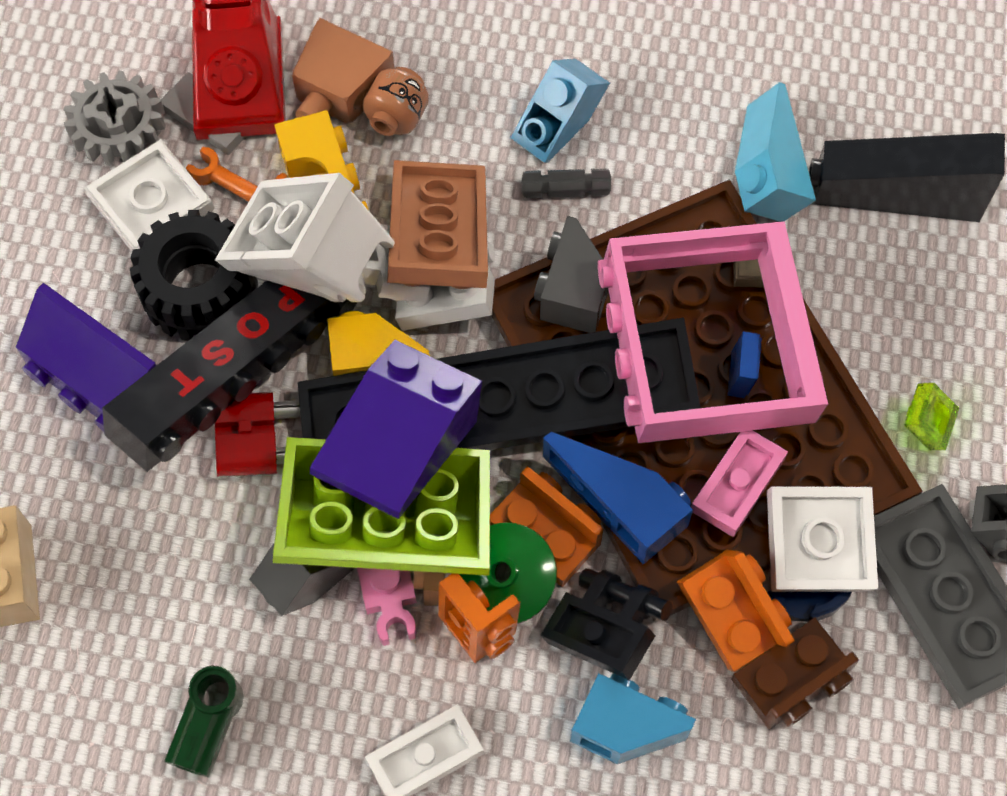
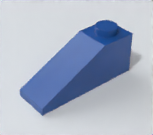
(625, 496)

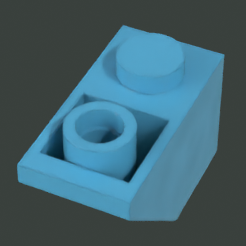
(559, 108)
(627, 724)

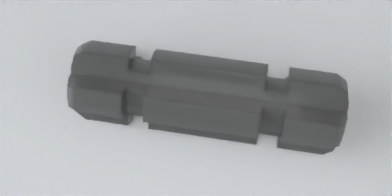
(566, 183)

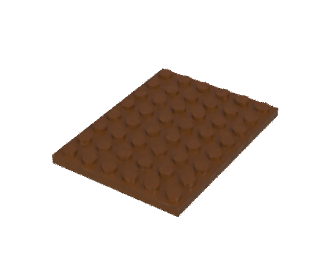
(837, 451)

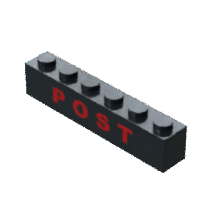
(215, 370)

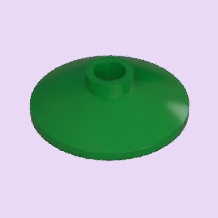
(531, 566)

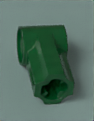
(204, 726)

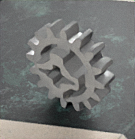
(92, 117)

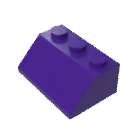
(77, 354)

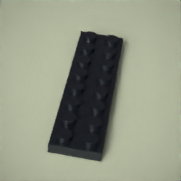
(541, 387)

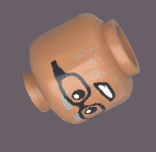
(396, 101)

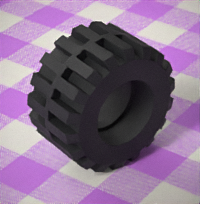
(169, 251)

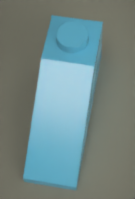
(771, 159)

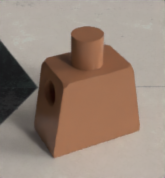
(337, 71)

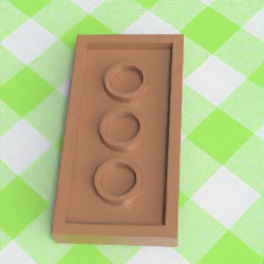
(438, 225)

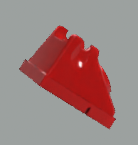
(237, 68)

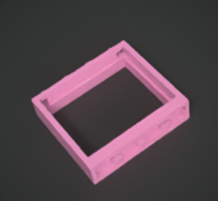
(789, 318)

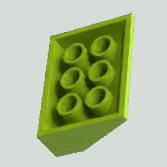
(439, 531)

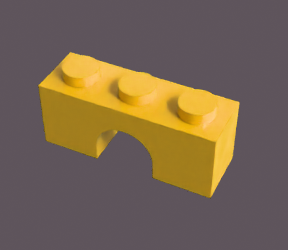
(314, 148)

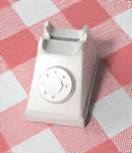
(306, 236)

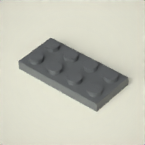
(946, 592)

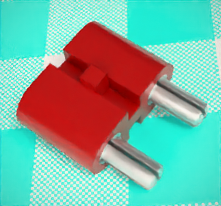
(247, 435)

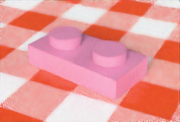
(738, 481)

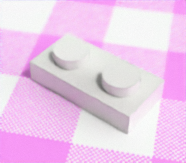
(425, 754)

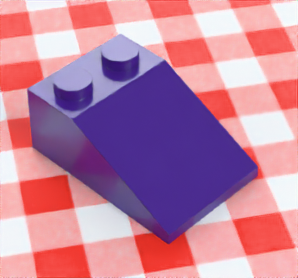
(398, 428)

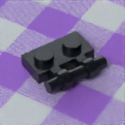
(601, 635)

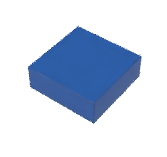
(744, 364)

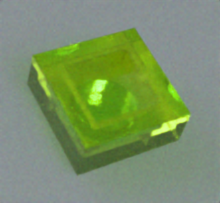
(931, 416)

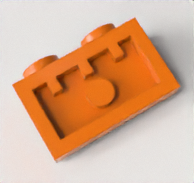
(567, 528)
(736, 608)
(465, 615)

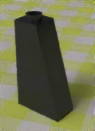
(912, 175)

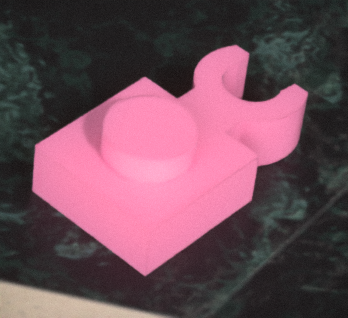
(388, 592)

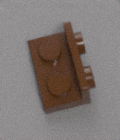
(791, 676)

